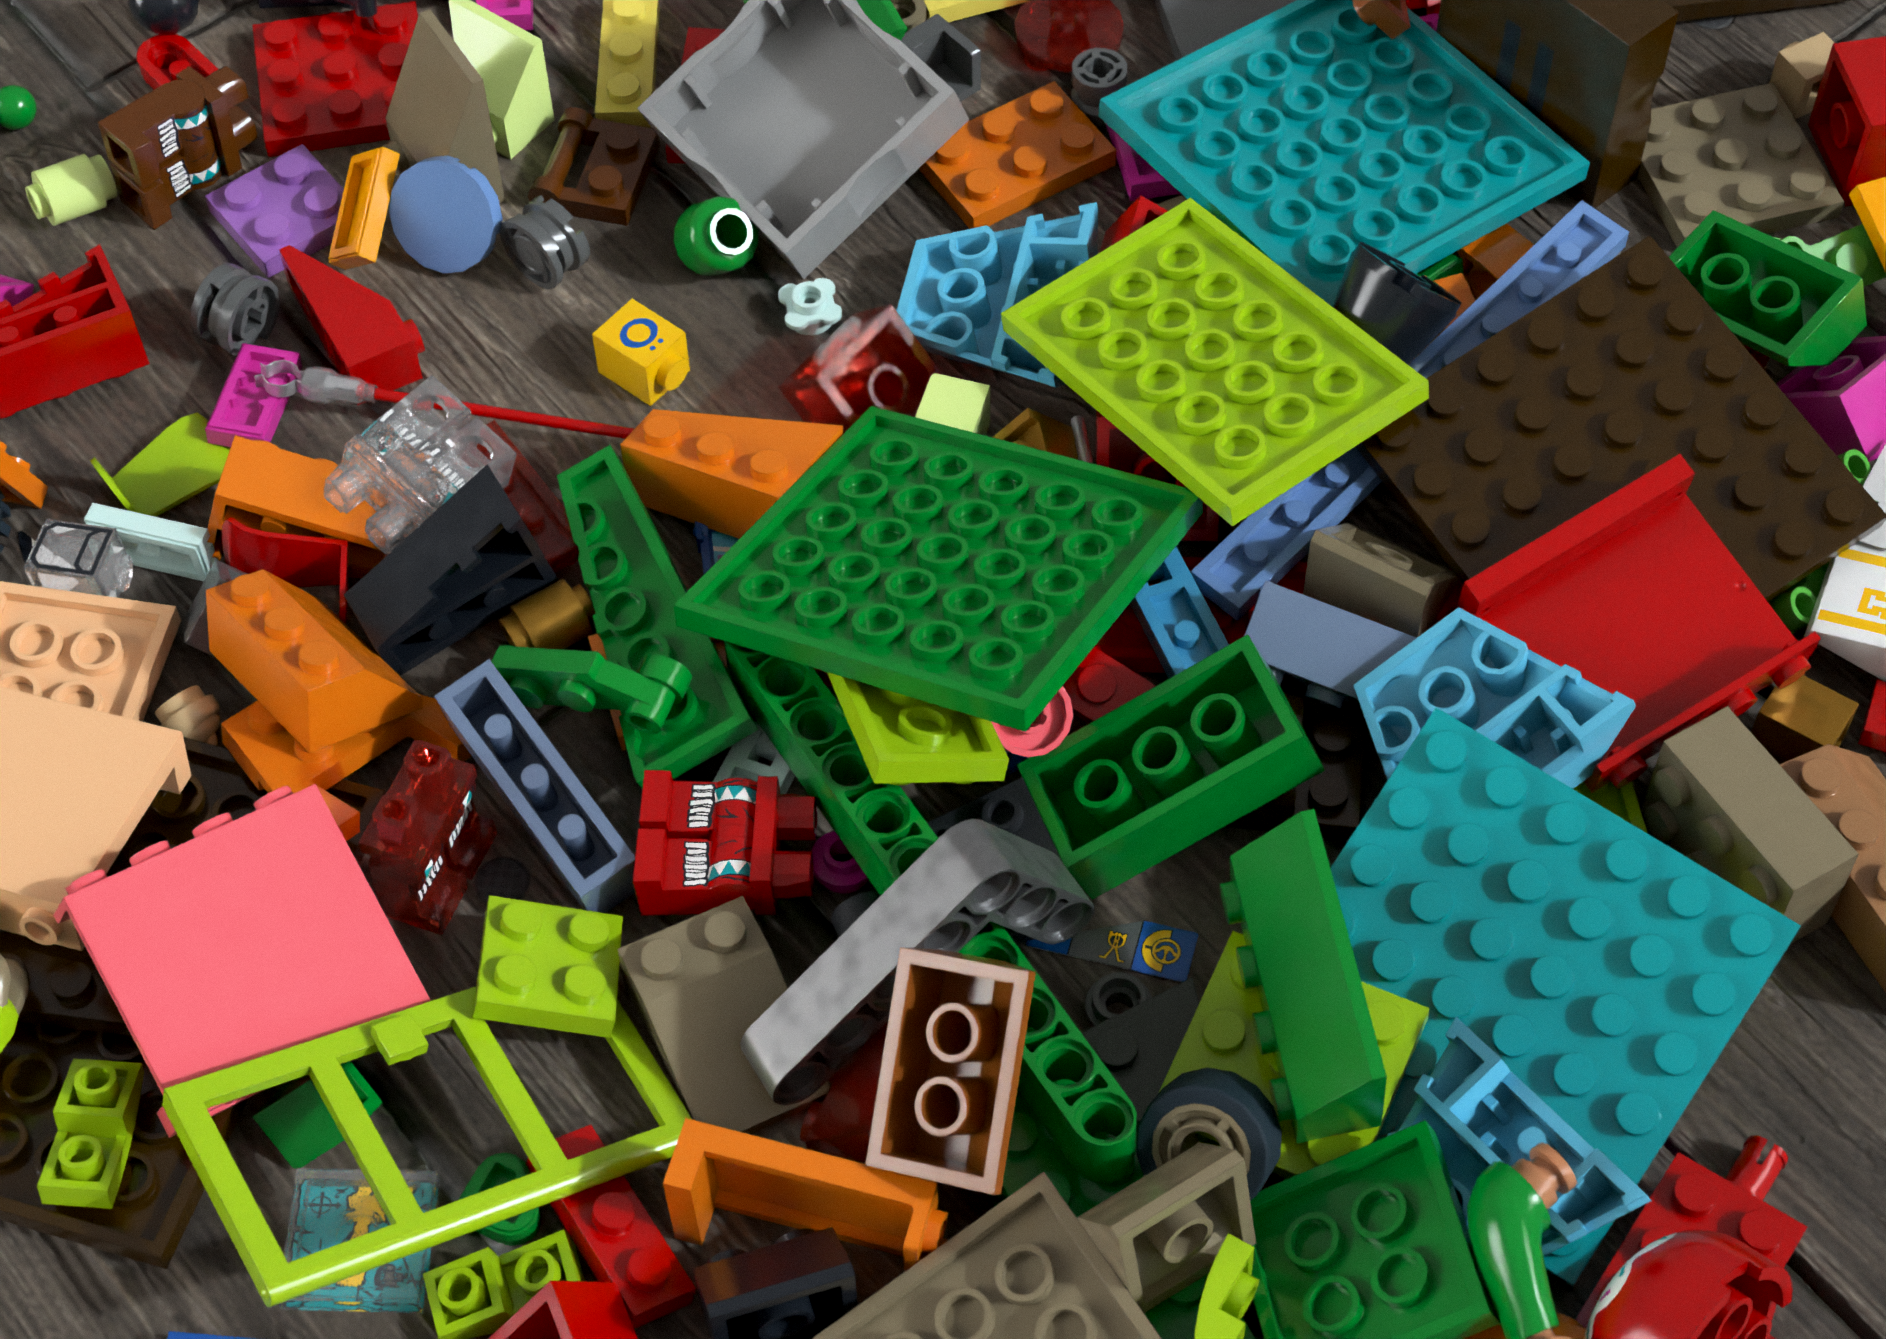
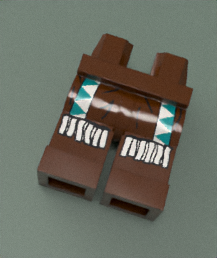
(177, 140)

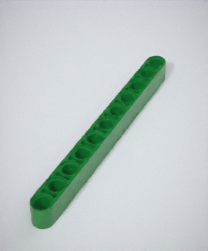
(885, 839)

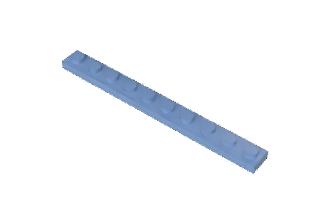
(1282, 530)

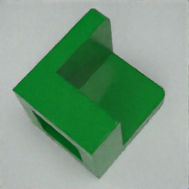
(300, 1121)

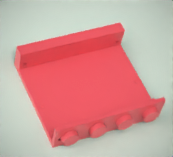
(241, 941)

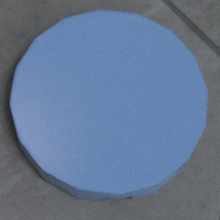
(445, 214)

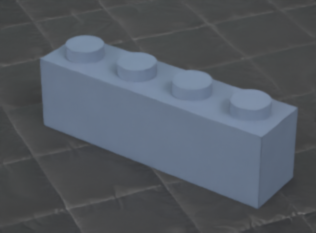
(1319, 644)
(539, 788)

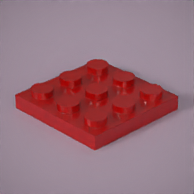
(330, 76)

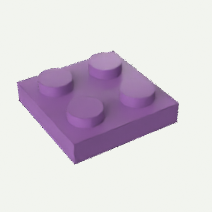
(279, 206)

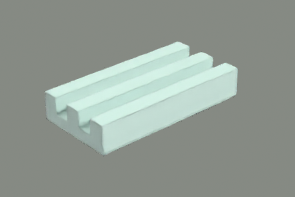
(158, 542)

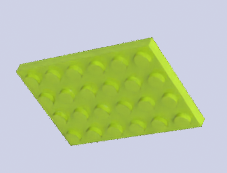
(1214, 359)

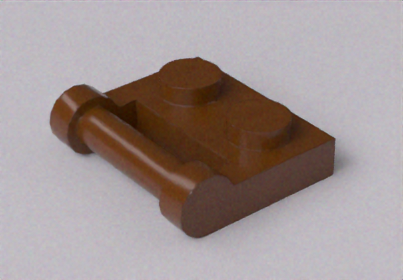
(613, 171)

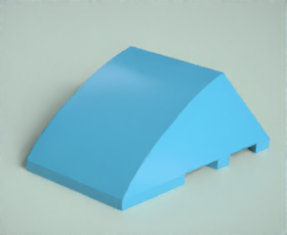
(972, 275)
(1497, 690)
(1492, 1116)

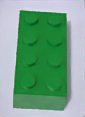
(1170, 768)

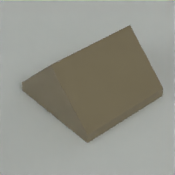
(1376, 579)
(1173, 1222)

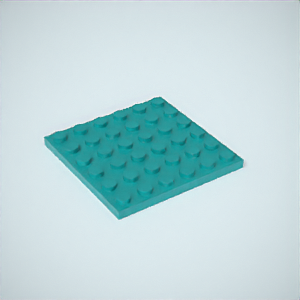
(1341, 137)
(1556, 939)

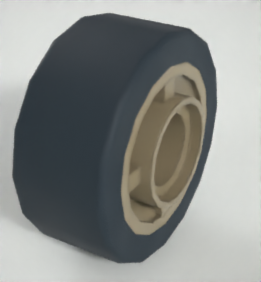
(1215, 1104)

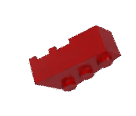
(66, 336)

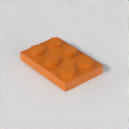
(1017, 156)

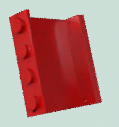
(1643, 608)

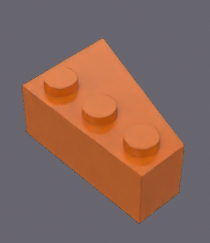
(285, 495)

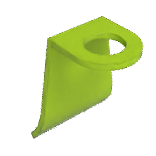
(169, 468)

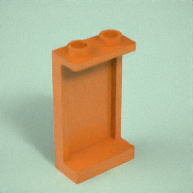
(799, 1191)

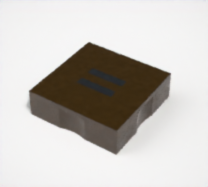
(1576, 68)

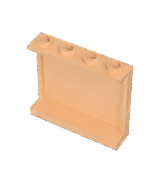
(71, 801)

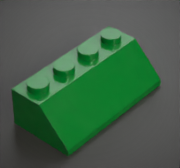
(1305, 983)

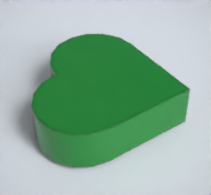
(496, 1171)

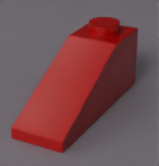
(354, 323)

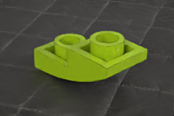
(93, 1135)
(486, 1289)
(1227, 1292)

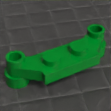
(590, 681)

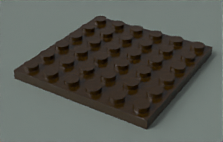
(1599, 396)

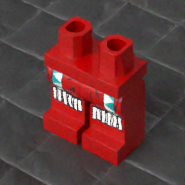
(720, 843)

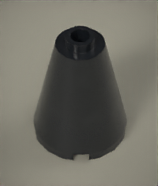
(1393, 302)

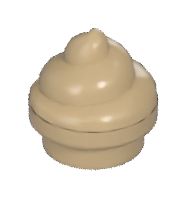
(192, 714)

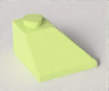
(511, 70)

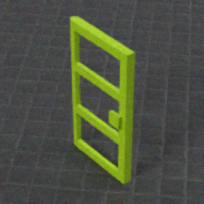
(400, 1039)

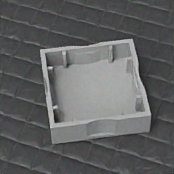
(804, 120)

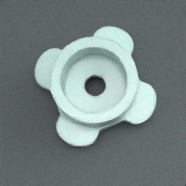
(810, 306)

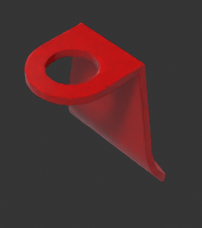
(293, 558)

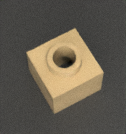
(1800, 72)

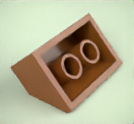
(951, 1068)

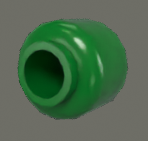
(715, 237)

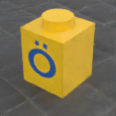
(641, 352)

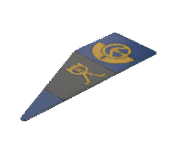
(1134, 947)

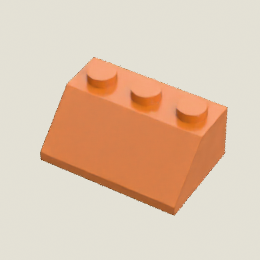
(302, 661)

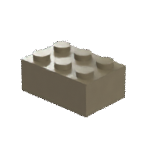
(1747, 820)

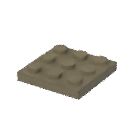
(1736, 158)

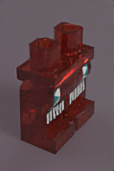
(426, 838)

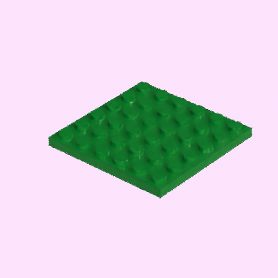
(942, 565)

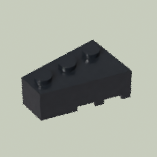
(450, 576)

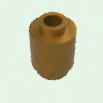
(550, 618)

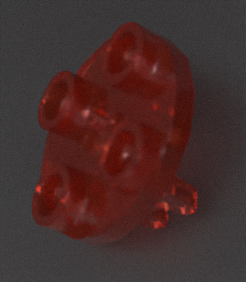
(1059, 30)

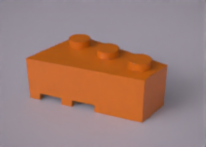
(720, 465)

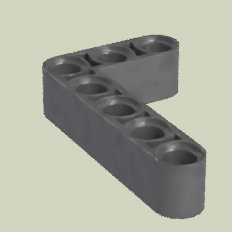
(937, 903)

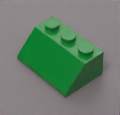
(1773, 292)

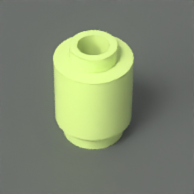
(71, 188)

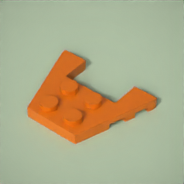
(277, 759)

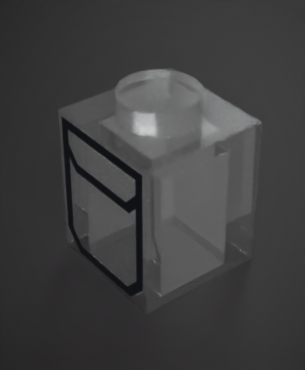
(79, 559)

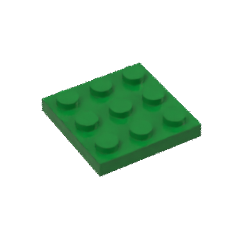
(1369, 1248)

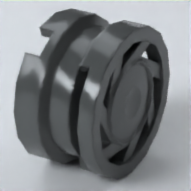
(544, 242)
(234, 308)

